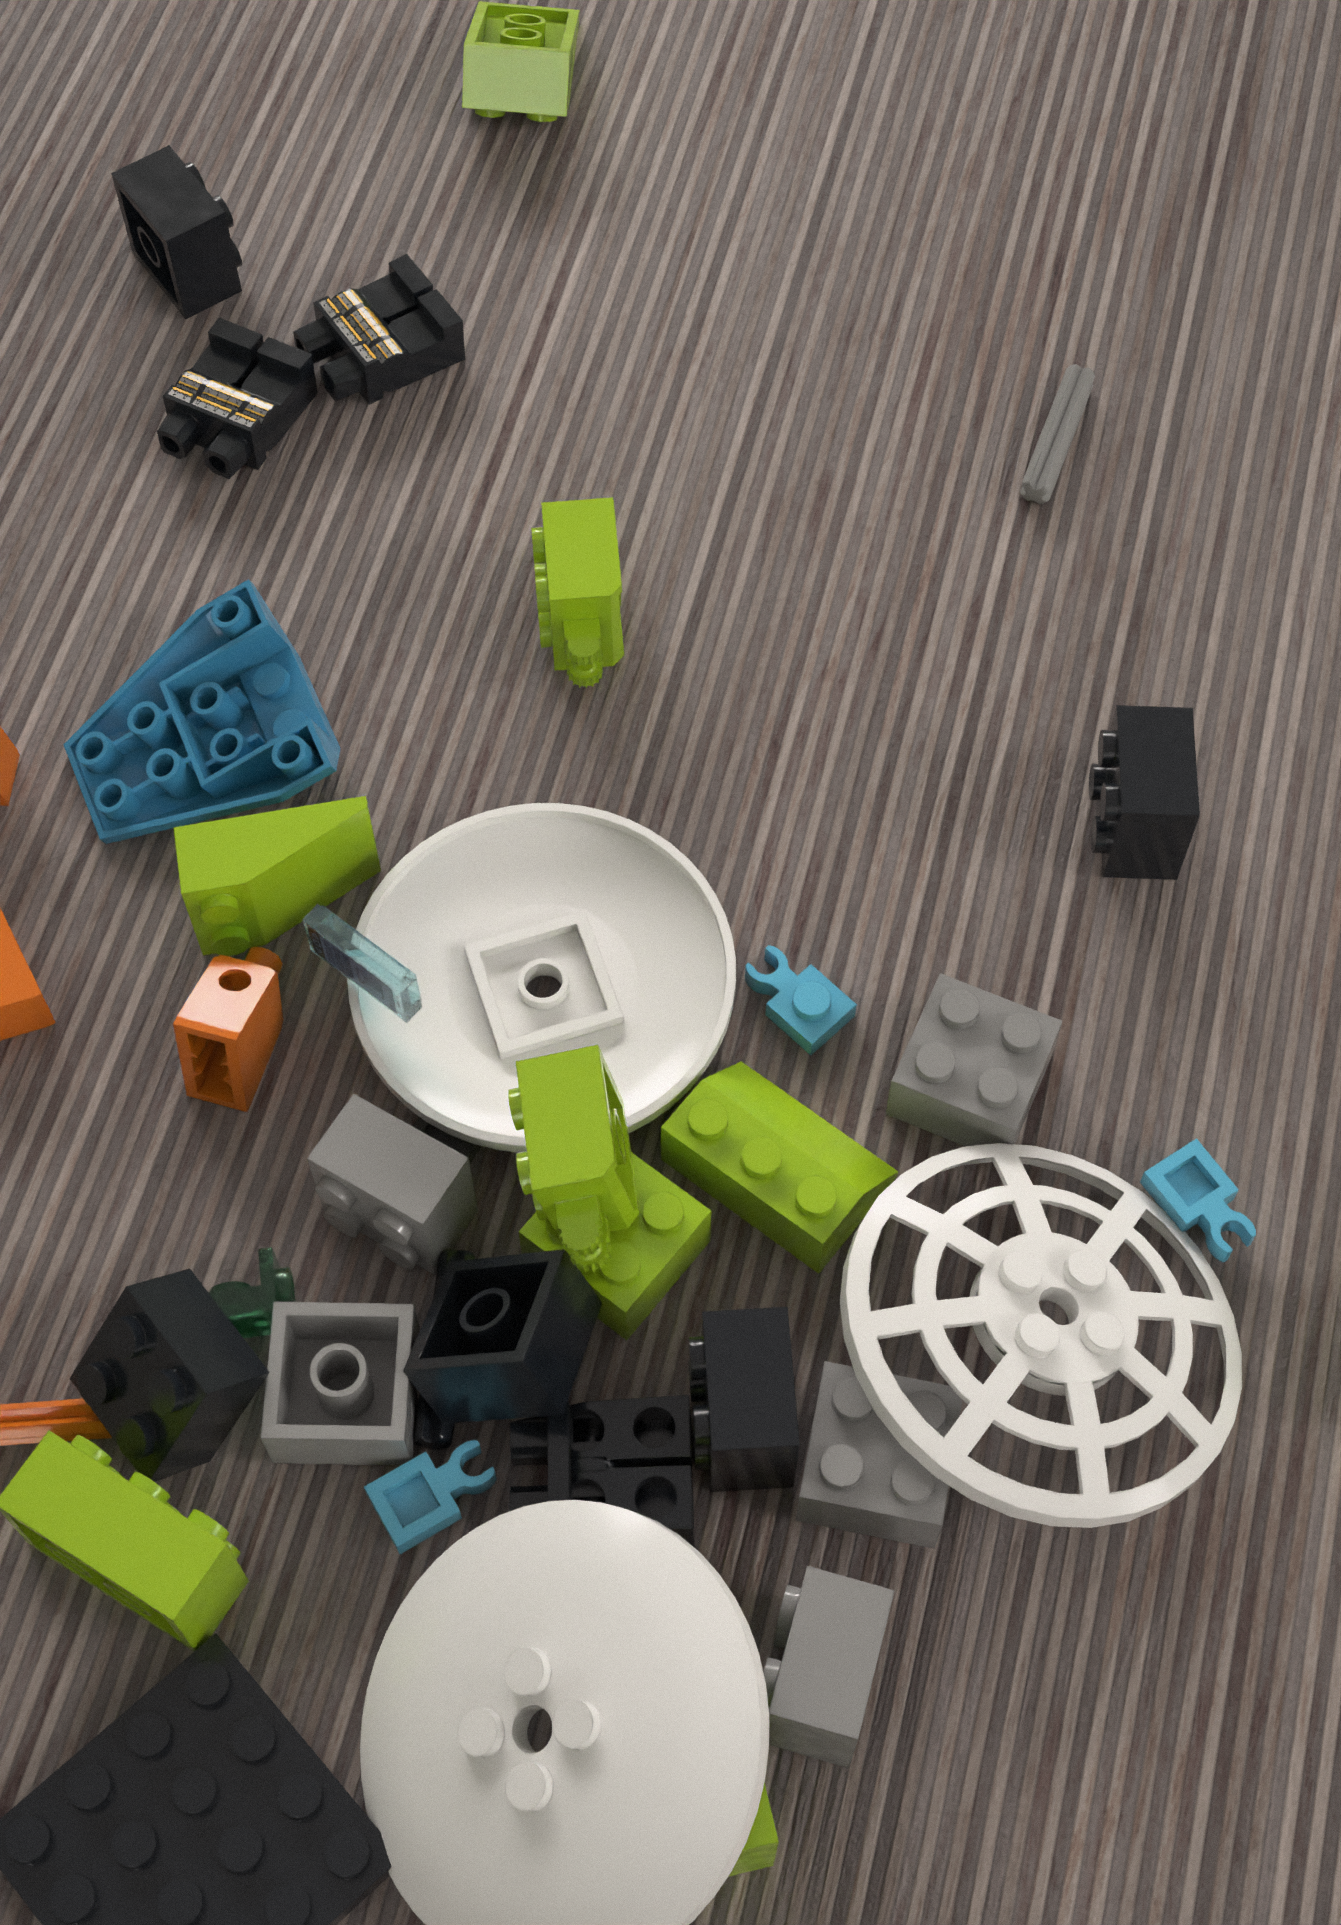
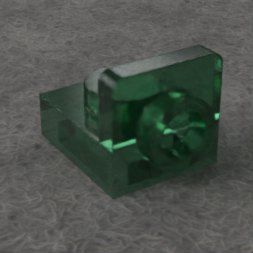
(252, 1306)

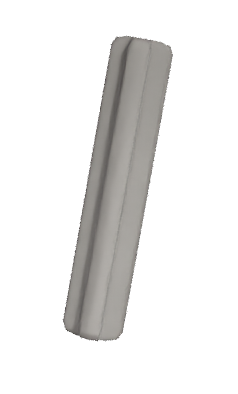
(1057, 434)

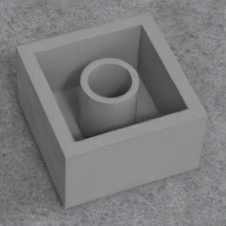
(972, 1065)
(392, 1185)
(340, 1384)
(859, 1472)
(828, 1665)

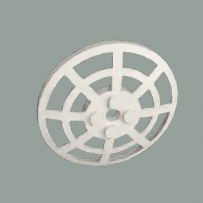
(1030, 1345)

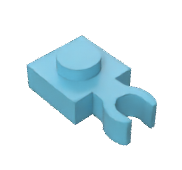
(802, 1005)
(1195, 1192)
(419, 1498)

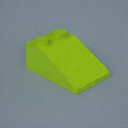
(519, 60)
(267, 870)

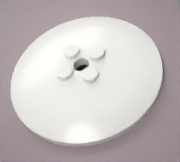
(560, 897)
(649, 1710)

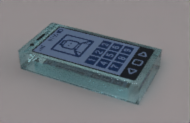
(363, 962)

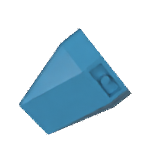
(205, 726)

